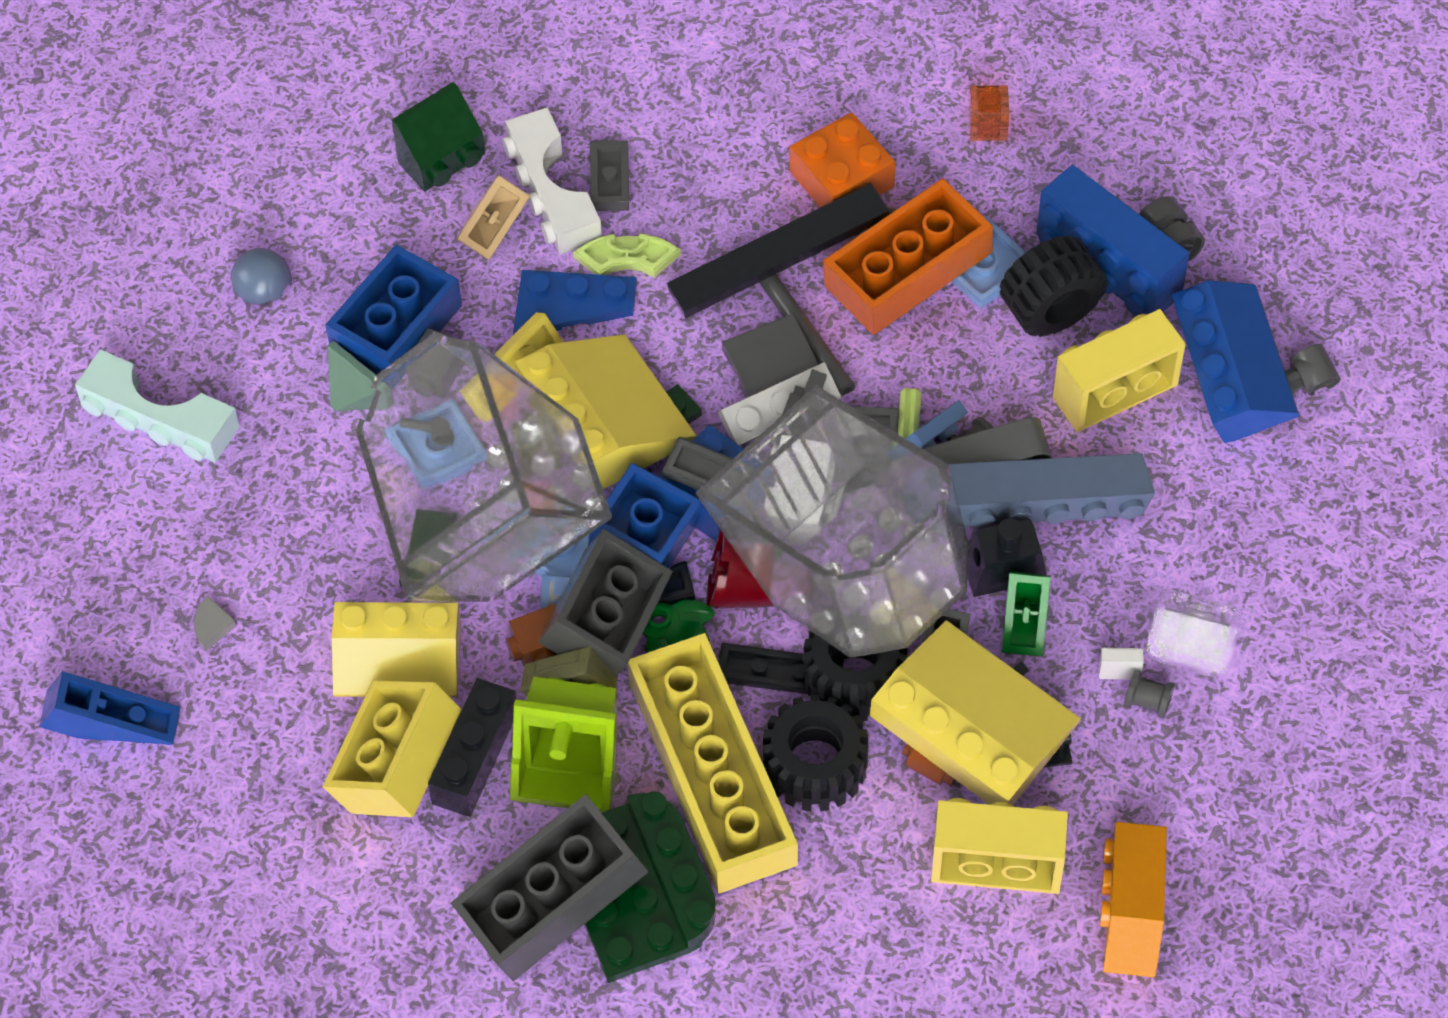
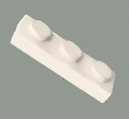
(756, 413)

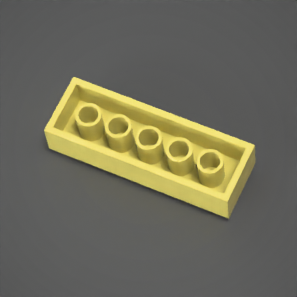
(712, 763)

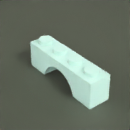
(197, 426)

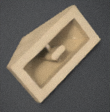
(492, 217)

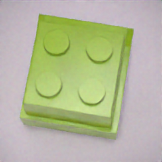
(565, 744)

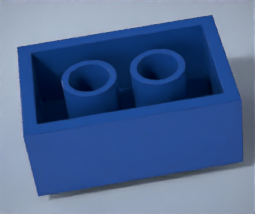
(394, 309)

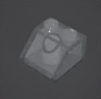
(1193, 632)

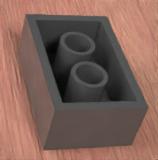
(606, 602)

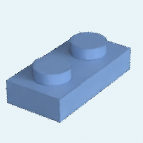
(940, 426)

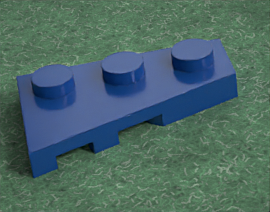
(574, 298)

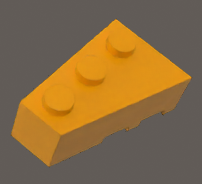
(1135, 898)

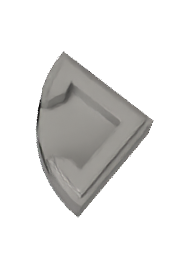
(211, 623)

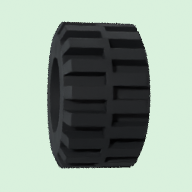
(1053, 286)
(847, 686)
(815, 782)

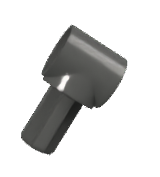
(1312, 370)

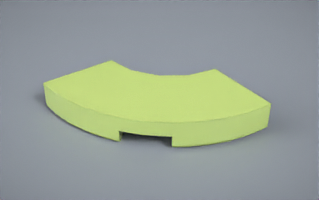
(610, 253)

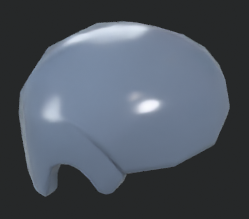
(260, 276)

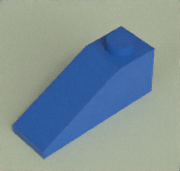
(105, 712)

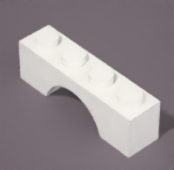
(567, 214)

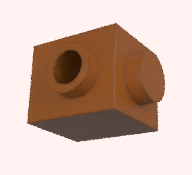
(525, 634)

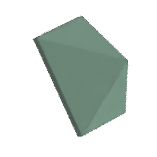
(348, 381)

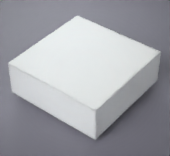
(1120, 662)

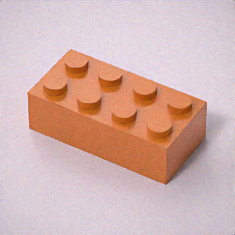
(908, 256)

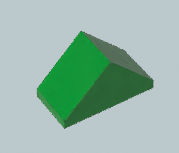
(1026, 613)

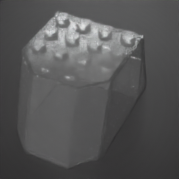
(474, 472)
(844, 525)

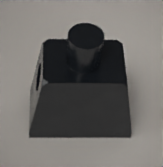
(1003, 549)

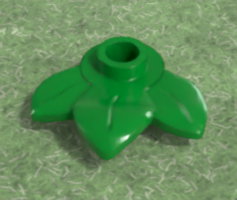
(682, 622)

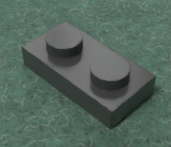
(609, 175)

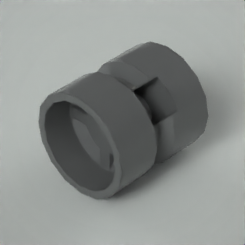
(1172, 220)

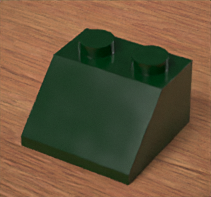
(437, 138)

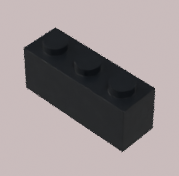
(472, 747)

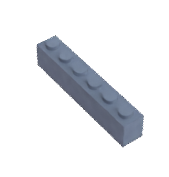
(1052, 489)

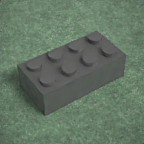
(549, 888)

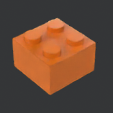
(840, 161)

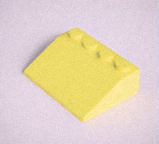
(614, 398)
(973, 715)

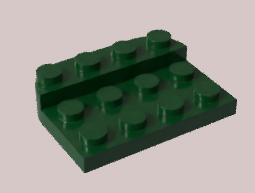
(666, 909)

